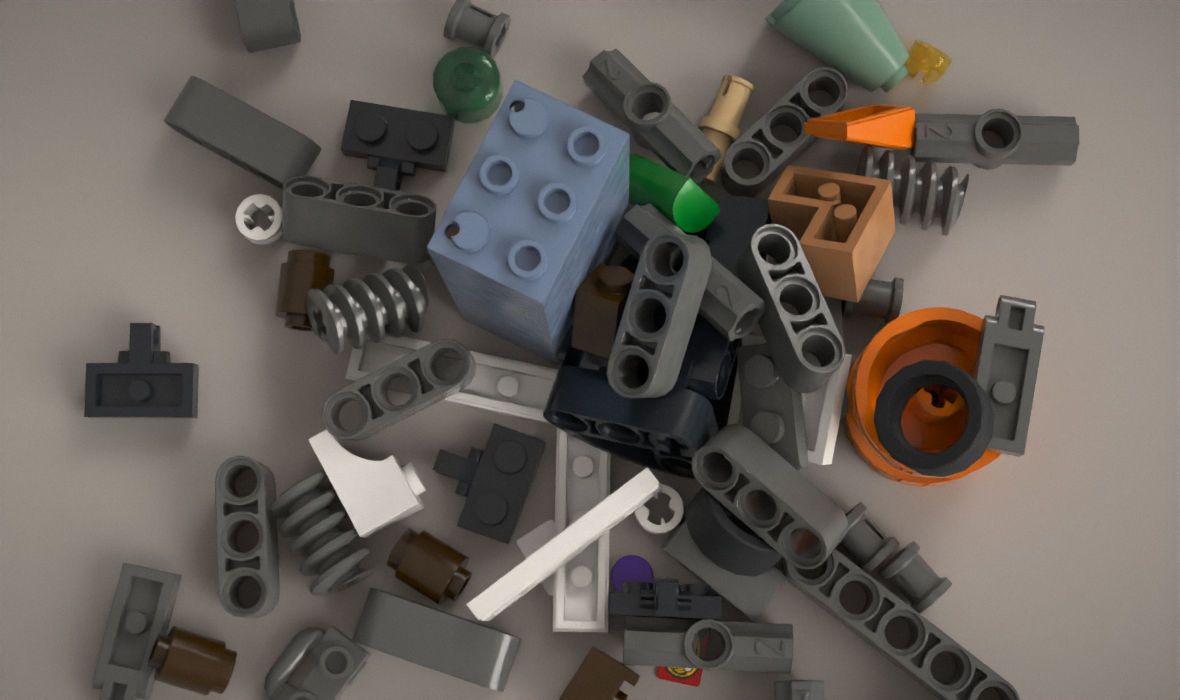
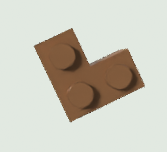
(839, 223)

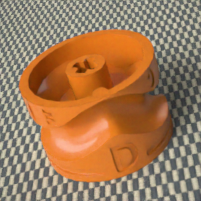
(914, 337)

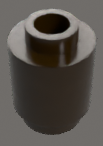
(297, 276)
(429, 566)
(192, 661)

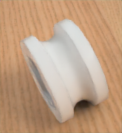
(265, 205)
(675, 506)

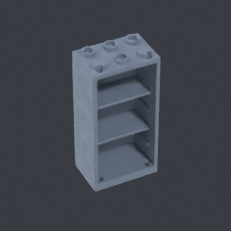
(533, 219)

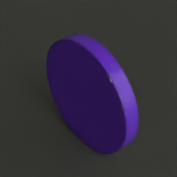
(630, 569)

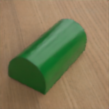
(671, 194)

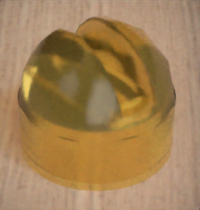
(928, 59)

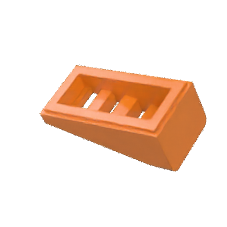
(868, 125)

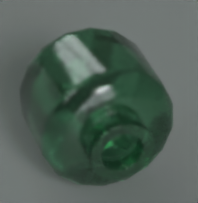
(468, 84)

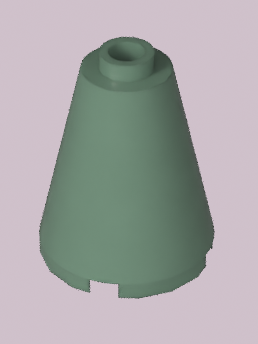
(847, 36)

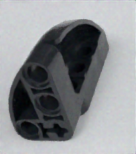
(671, 427)

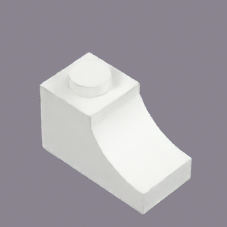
(370, 490)

